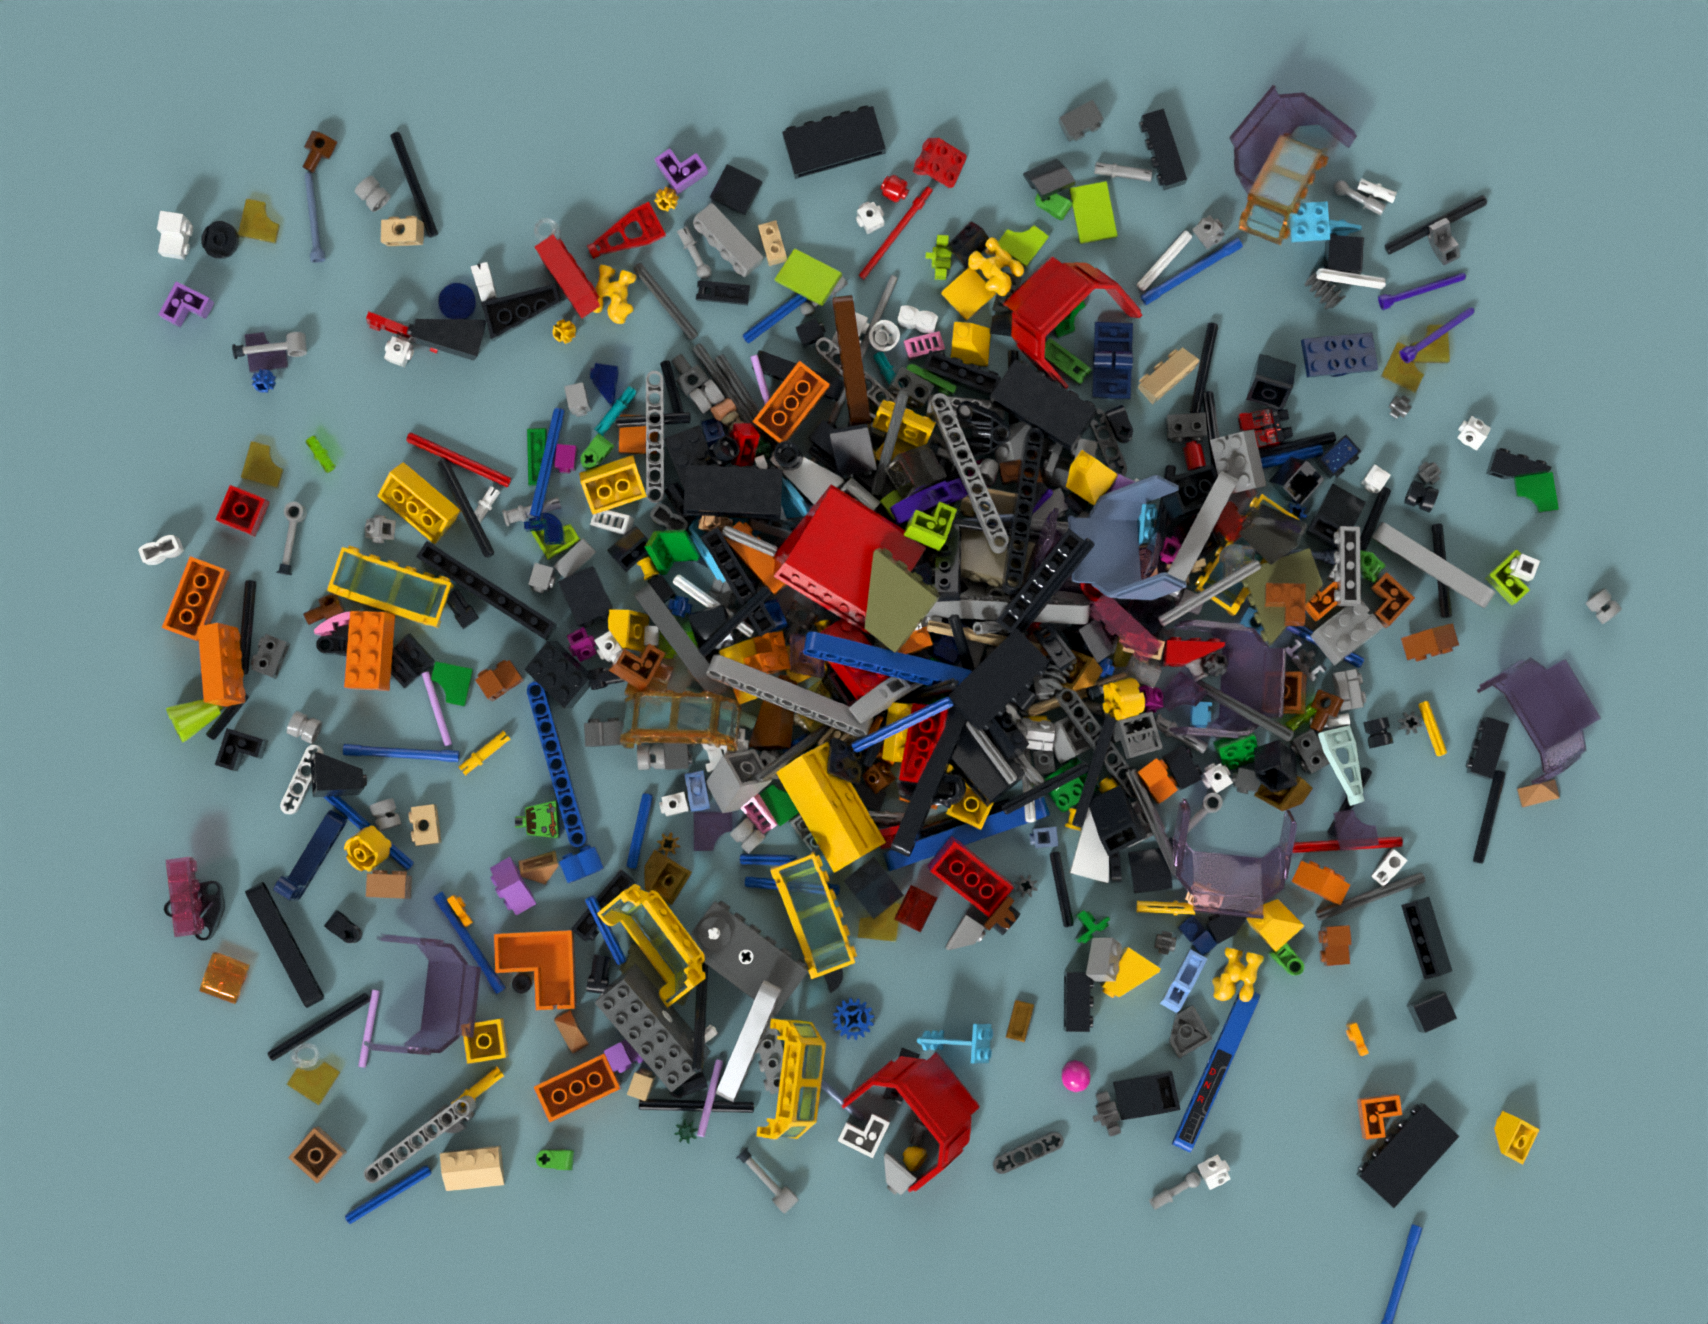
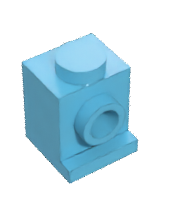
(1200, 714)

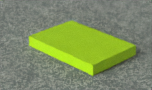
(1093, 212)
(808, 277)

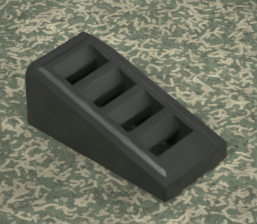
(1004, 310)

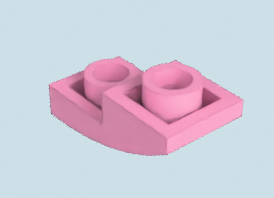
(329, 626)

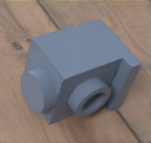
(1050, 833)

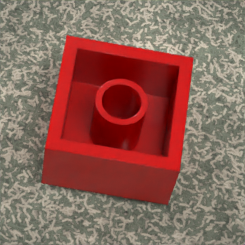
(242, 510)

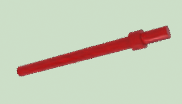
(918, 204)

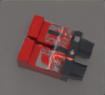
(1268, 426)

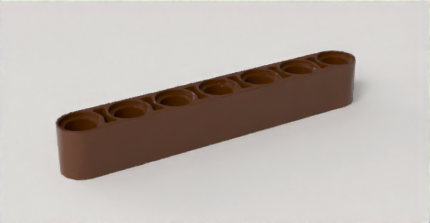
(851, 360)

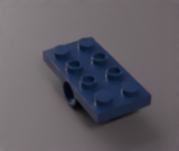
(1339, 355)
(1112, 360)

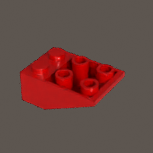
(1180, 653)

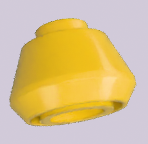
(914, 1157)

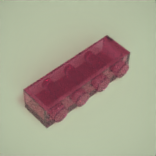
(1126, 627)
(184, 896)

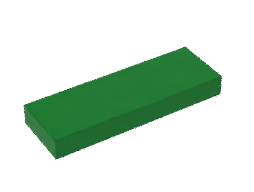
(535, 447)

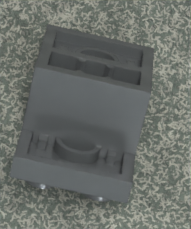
(1137, 734)

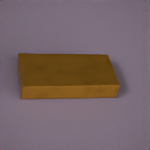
(1019, 1020)

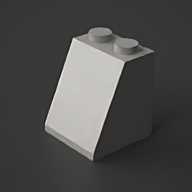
(735, 781)

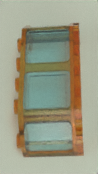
(1281, 187)
(681, 719)

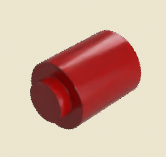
(1194, 456)

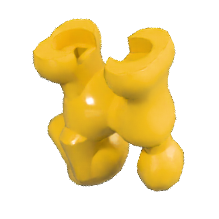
(991, 267)
(617, 291)
(1235, 971)

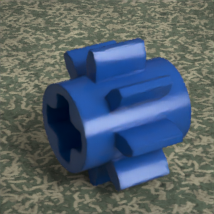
(263, 380)
(1297, 508)
(680, 606)
(1106, 665)

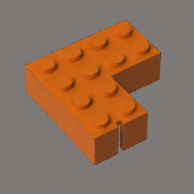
(549, 956)

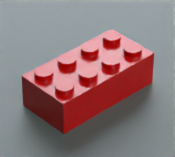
(568, 275)
(856, 679)
(970, 876)

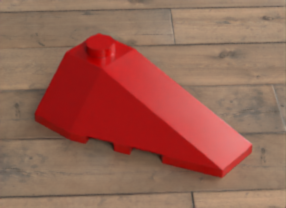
(920, 744)

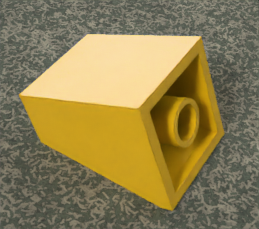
(1132, 972)

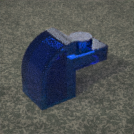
(553, 529)

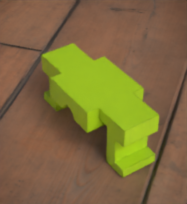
(940, 257)

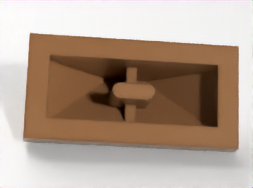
(1538, 793)
(539, 867)
(571, 1031)

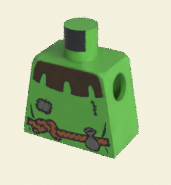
(540, 820)

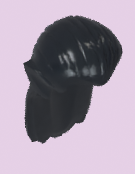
(950, 791)

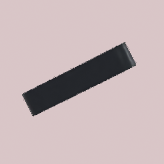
(780, 368)

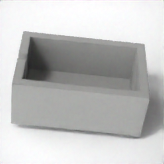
(1240, 458)
(1346, 632)

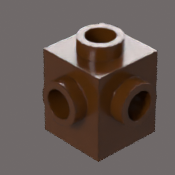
(878, 776)

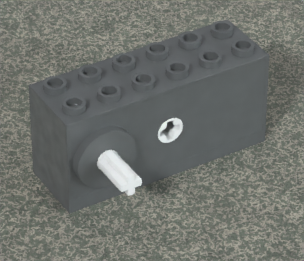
(725, 938)
(651, 1027)

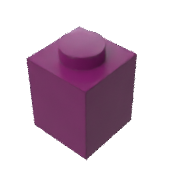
(566, 458)

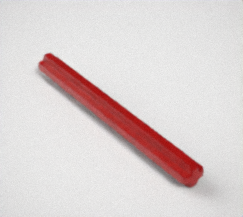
(458, 459)
(1333, 845)

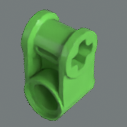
(1055, 205)
(597, 450)
(1370, 566)
(1286, 958)
(559, 1159)

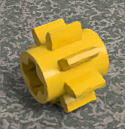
(666, 199)
(564, 331)

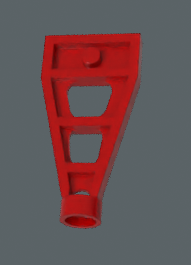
(648, 222)
(378, 322)

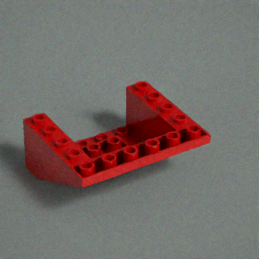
(833, 554)

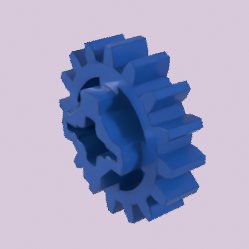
(845, 1029)

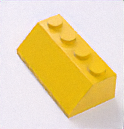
(418, 502)

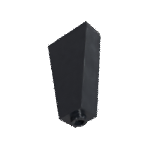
(452, 336)

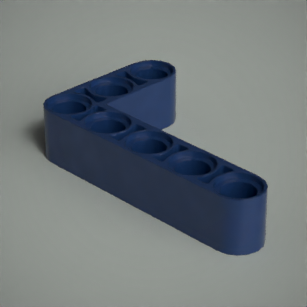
(294, 885)

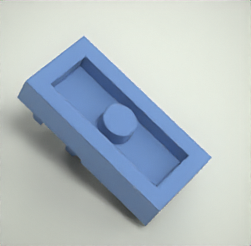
(697, 791)

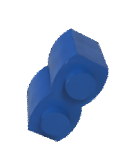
(581, 864)

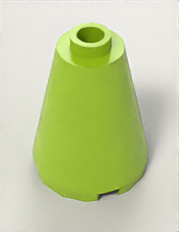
(192, 717)

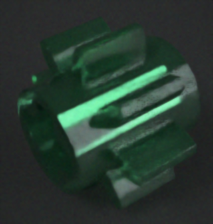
(763, 448)
(685, 1125)

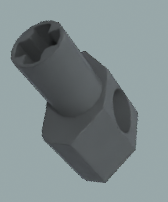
(686, 372)

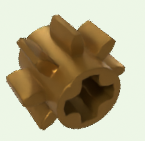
(674, 845)

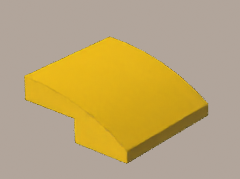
(968, 293)

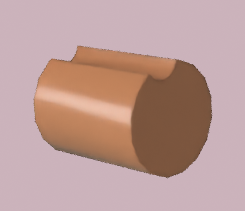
(723, 408)

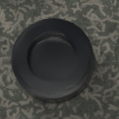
(521, 983)

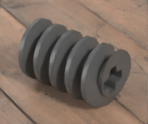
(1324, 291)
(1053, 676)

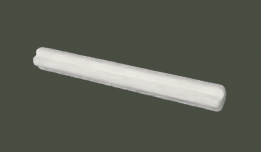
(708, 601)

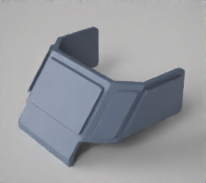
(1115, 558)

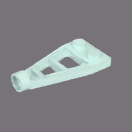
(1337, 739)

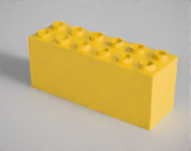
(830, 809)

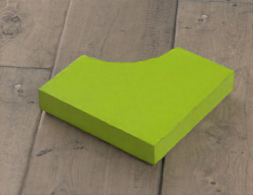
(1023, 245)
(553, 550)

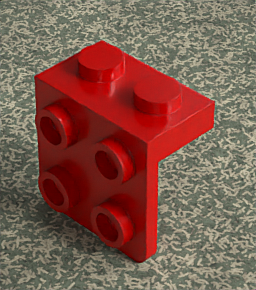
(940, 161)

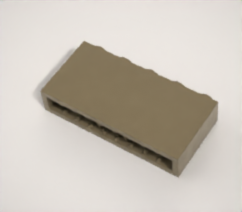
(983, 564)

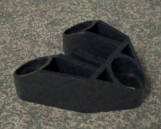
(983, 416)
(213, 914)

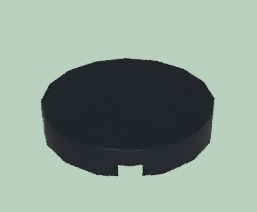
(220, 240)

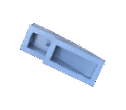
(1183, 981)

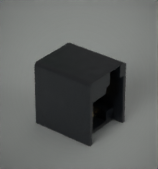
(1344, 254)
(1296, 480)
(1275, 766)
(1432, 1011)

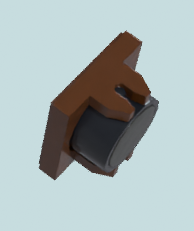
(1003, 917)

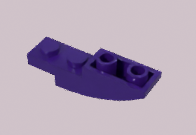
(928, 499)

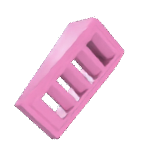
(907, 343)
(753, 816)

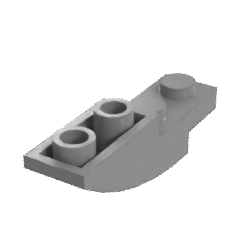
(882, 697)

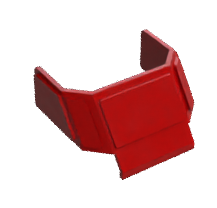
(1049, 298)
(935, 1098)

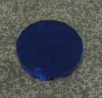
(457, 301)

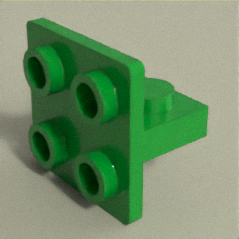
(1236, 751)
(1087, 920)

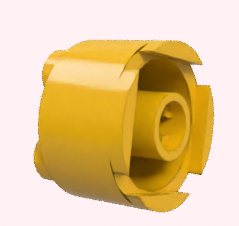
(1123, 699)
(367, 849)

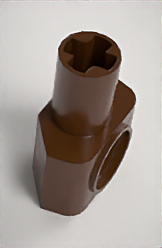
(317, 153)
(329, 606)
(1322, 714)

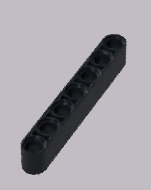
(284, 945)

